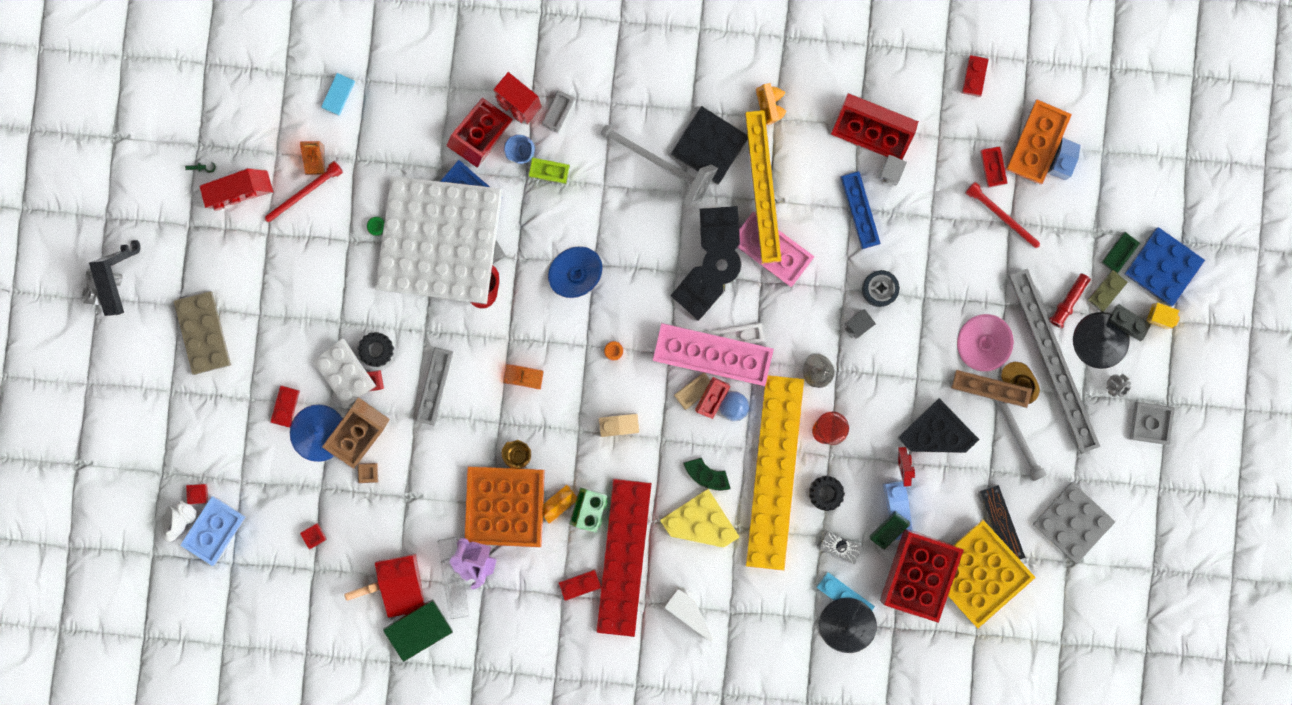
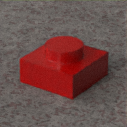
(376, 377)
(197, 494)
(313, 536)

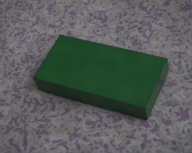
(1120, 252)
(889, 530)

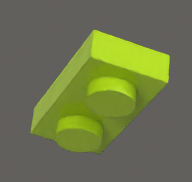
(549, 170)

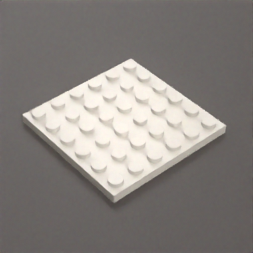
(439, 239)

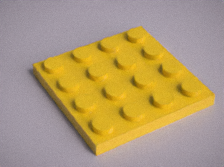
(986, 574)

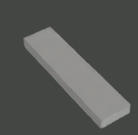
(434, 386)

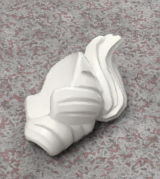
(175, 520)

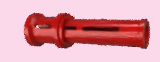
(1065, 308)

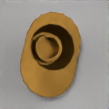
(1021, 375)

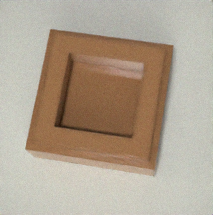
(368, 473)

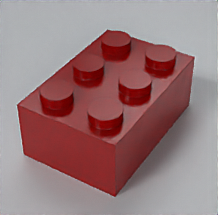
(517, 98)

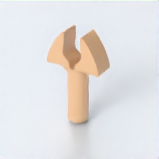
(362, 591)

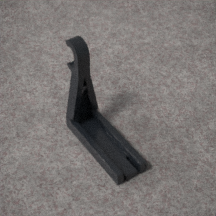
(105, 280)

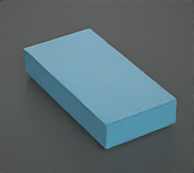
(338, 94)

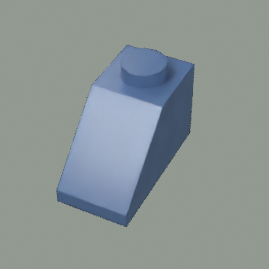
(1065, 159)

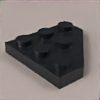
(938, 431)

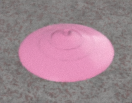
(985, 342)

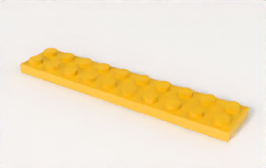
(775, 473)

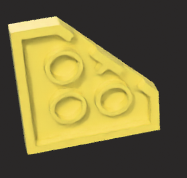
(701, 522)

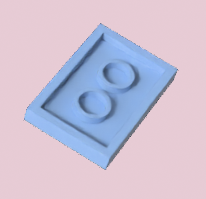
(213, 531)

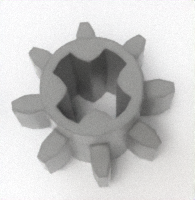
(1118, 385)

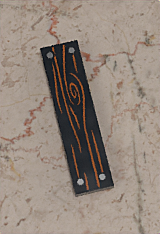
(1001, 519)

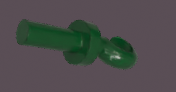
(199, 167)

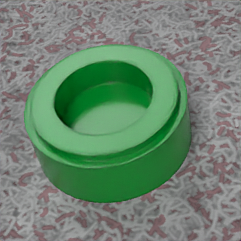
(375, 226)

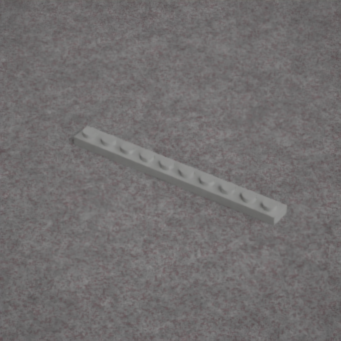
(1054, 361)

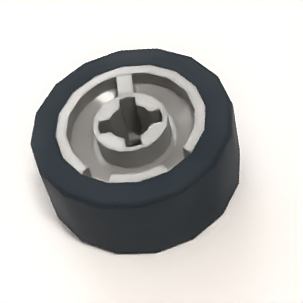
(873, 295)

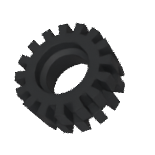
(364, 349)
(838, 493)

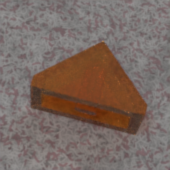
(313, 157)
(523, 376)

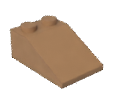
(356, 433)

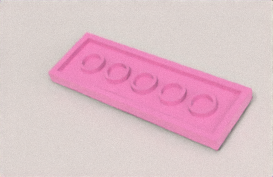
(713, 354)

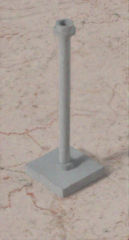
(698, 184)

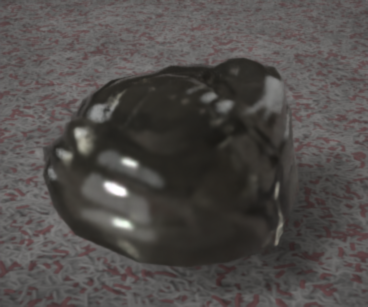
(818, 370)

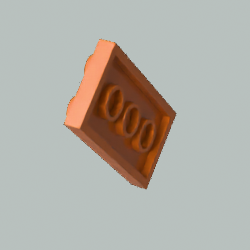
(1038, 142)

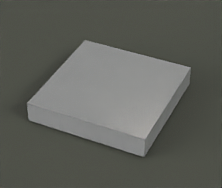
(1152, 423)

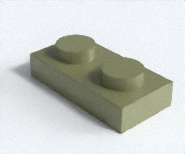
(1107, 291)

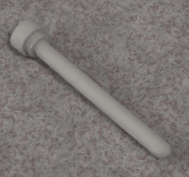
(1036, 470)

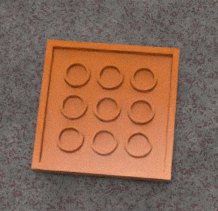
(504, 506)

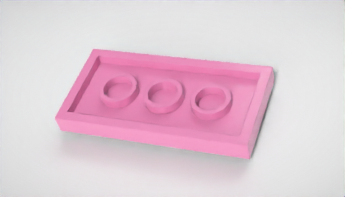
(793, 256)

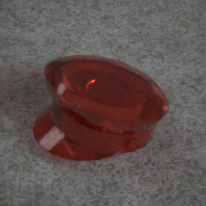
(831, 428)

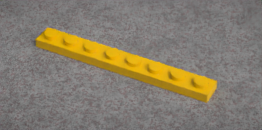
(763, 187)

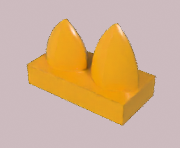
(767, 96)
(558, 503)

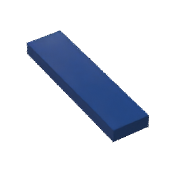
(860, 210)

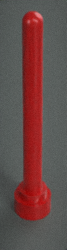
(332, 171)
(975, 192)

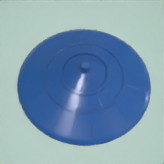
(575, 272)
(312, 429)

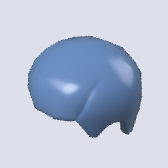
(519, 149)
(734, 406)

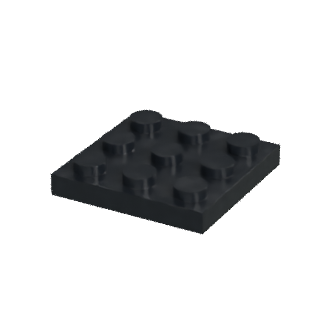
(710, 142)

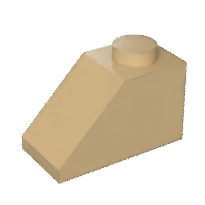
(619, 425)

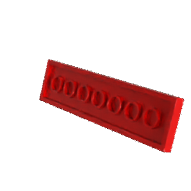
(624, 557)

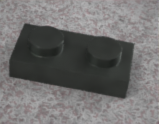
(1129, 322)

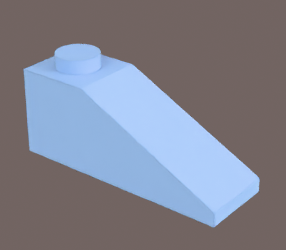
(897, 500)

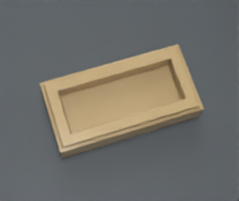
(693, 391)

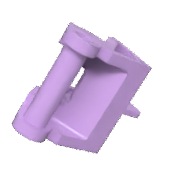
(475, 562)

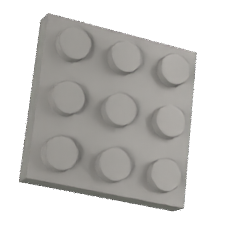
(1074, 523)

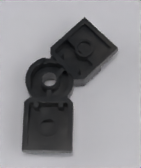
(706, 283)

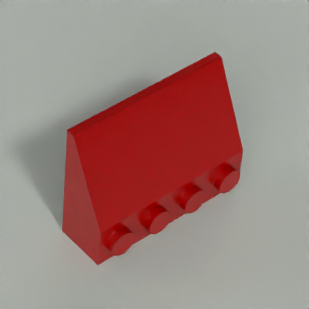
(921, 575)

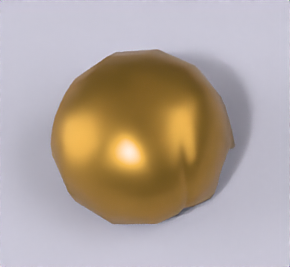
(516, 454)

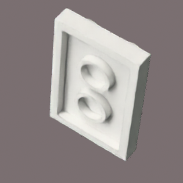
(344, 373)

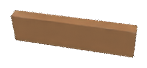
(991, 388)

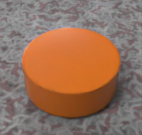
(613, 350)

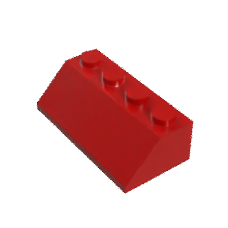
(874, 127)

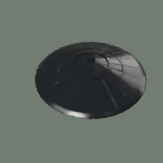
(1100, 342)
(847, 625)

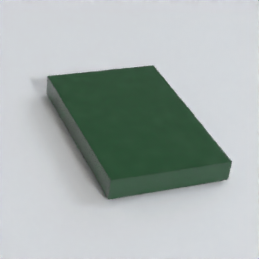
(418, 630)

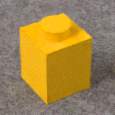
(1163, 316)

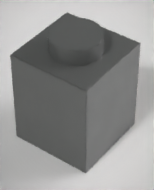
(859, 324)

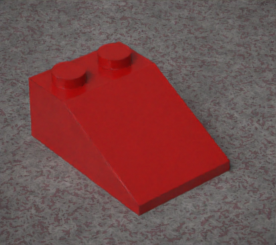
(479, 132)
(400, 584)

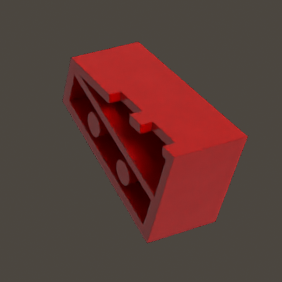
(235, 188)

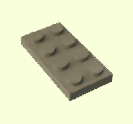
(202, 333)

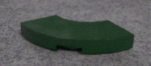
(705, 476)

